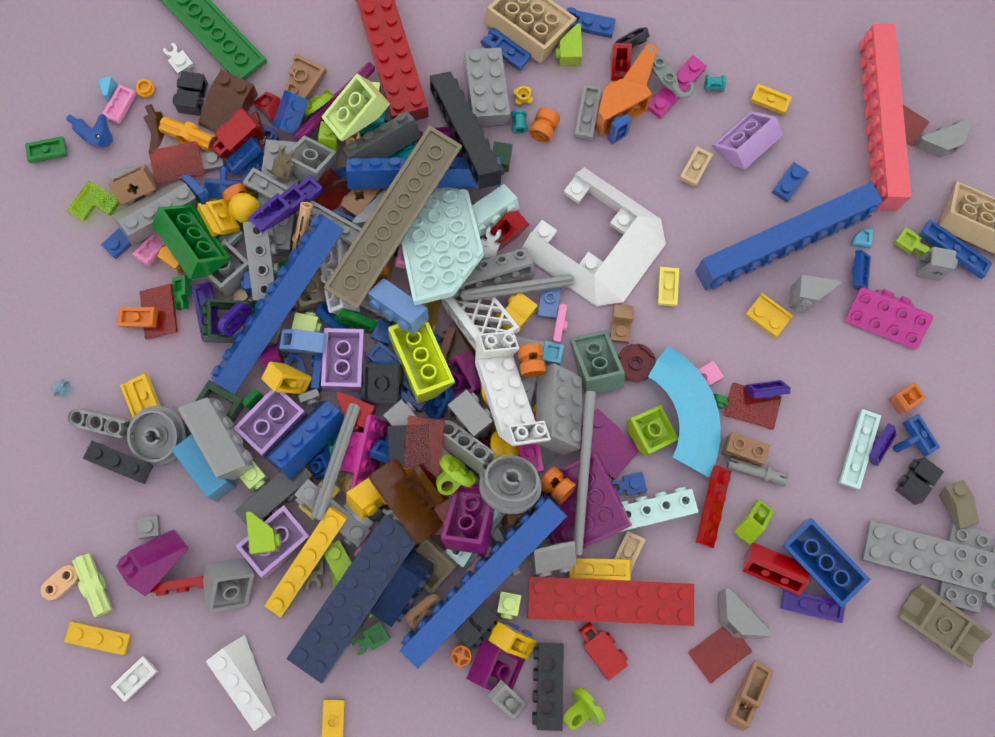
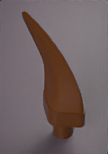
(153, 121)

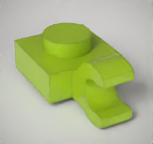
(910, 242)

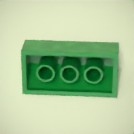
(190, 240)

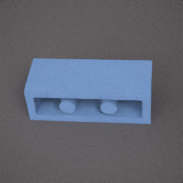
(397, 306)

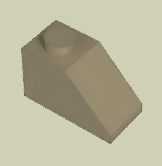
(960, 504)

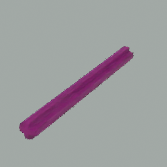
(310, 125)

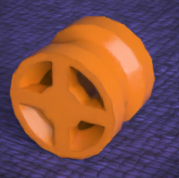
(461, 655)

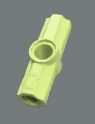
(92, 585)

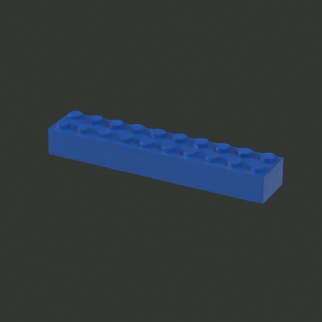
(788, 236)
(482, 582)

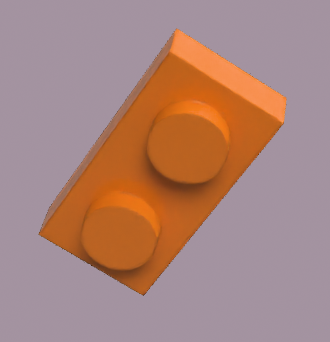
(137, 317)

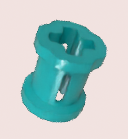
(715, 83)
(519, 122)

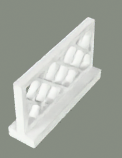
(467, 326)

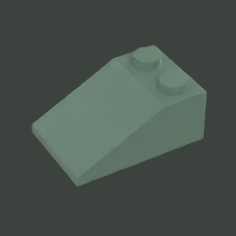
(597, 362)

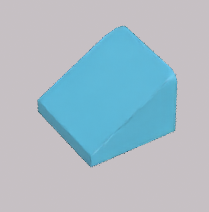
(107, 87)

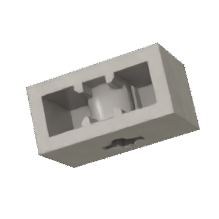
(936, 263)

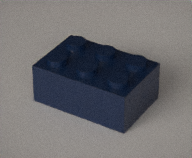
(403, 589)

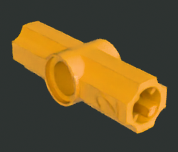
(187, 133)

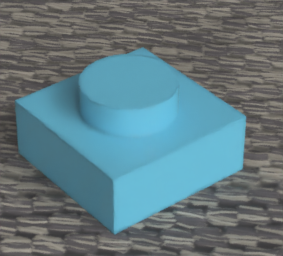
(552, 352)

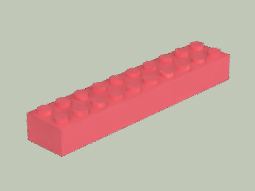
(885, 116)

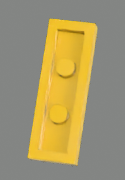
(601, 569)
(98, 638)

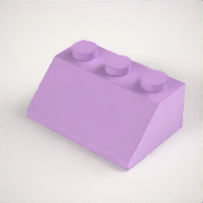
(749, 139)

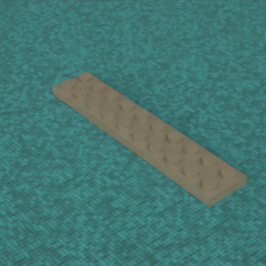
(393, 217)

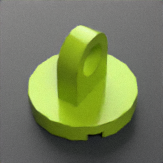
(317, 102)
(455, 473)
(583, 710)

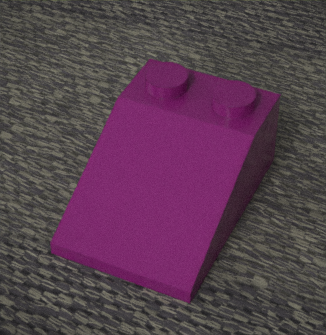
(611, 444)
(468, 522)
(151, 561)

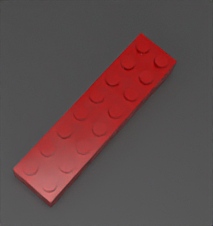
(393, 58)
(611, 601)

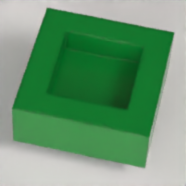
(252, 399)

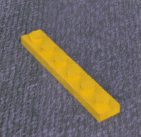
(306, 561)

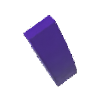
(286, 204)

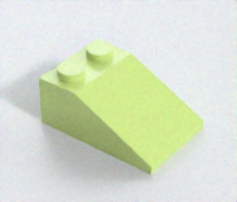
(355, 108)

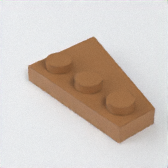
(304, 77)

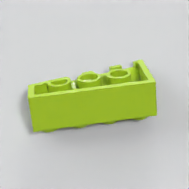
(338, 562)

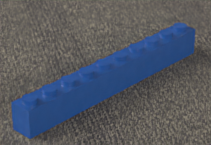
(276, 304)

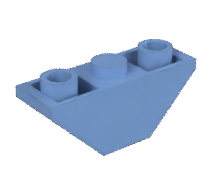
(302, 342)

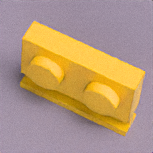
(217, 218)
(768, 315)
(139, 394)

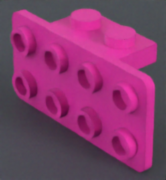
(889, 316)
(357, 455)

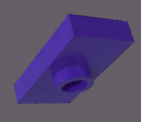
(767, 389)
(882, 444)

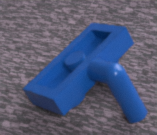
(218, 186)
(919, 435)

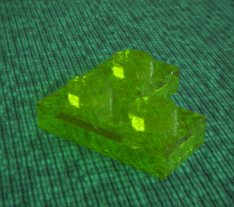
(91, 197)

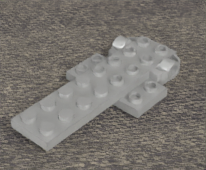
(961, 563)

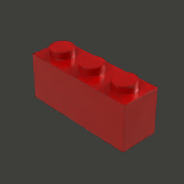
(775, 569)

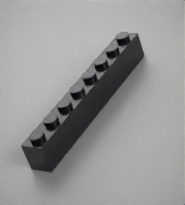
(465, 130)

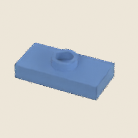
(549, 303)

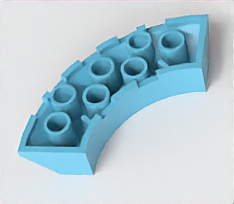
(695, 407)

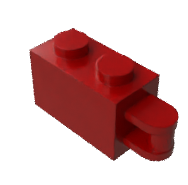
(235, 132)
(603, 652)

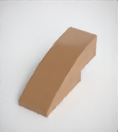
(749, 696)

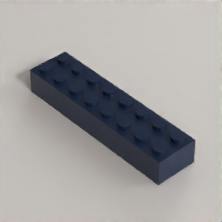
(352, 600)

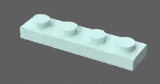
(859, 449)

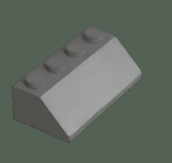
(137, 218)
(217, 438)

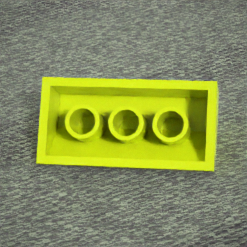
(421, 362)

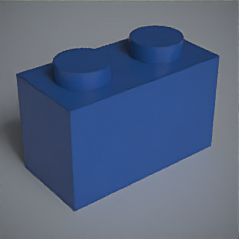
(290, 112)

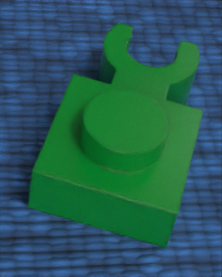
(181, 290)
(374, 636)

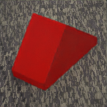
(620, 60)

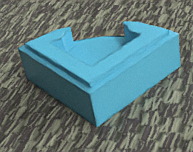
(863, 239)

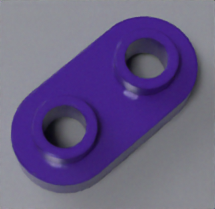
(234, 319)

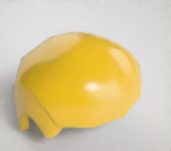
(242, 206)

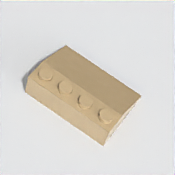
(530, 24)
(970, 216)

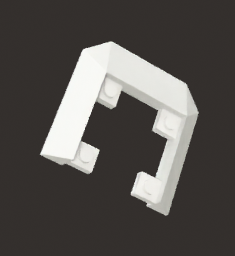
(620, 272)

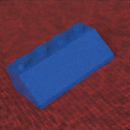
(306, 439)
(825, 562)

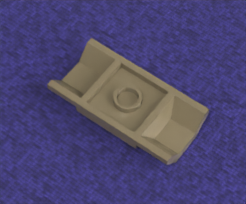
(943, 624)

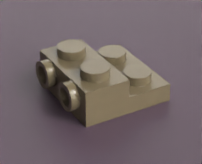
(312, 294)
(442, 565)

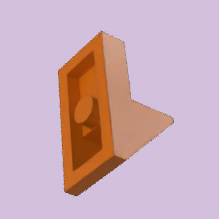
(907, 398)

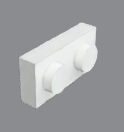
(134, 678)

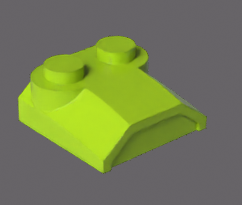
(651, 430)

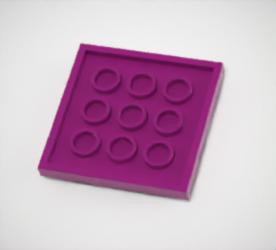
(603, 509)

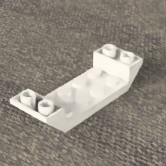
(505, 390)

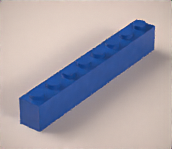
(380, 173)

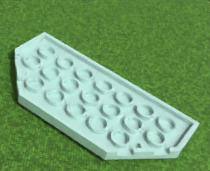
(442, 246)

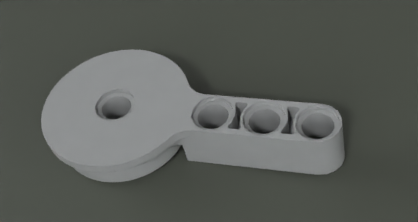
(138, 431)
(495, 473)

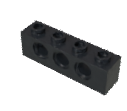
(553, 720)

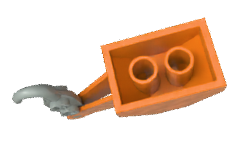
(631, 93)

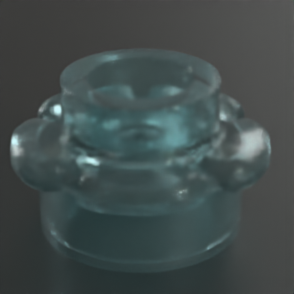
(61, 388)

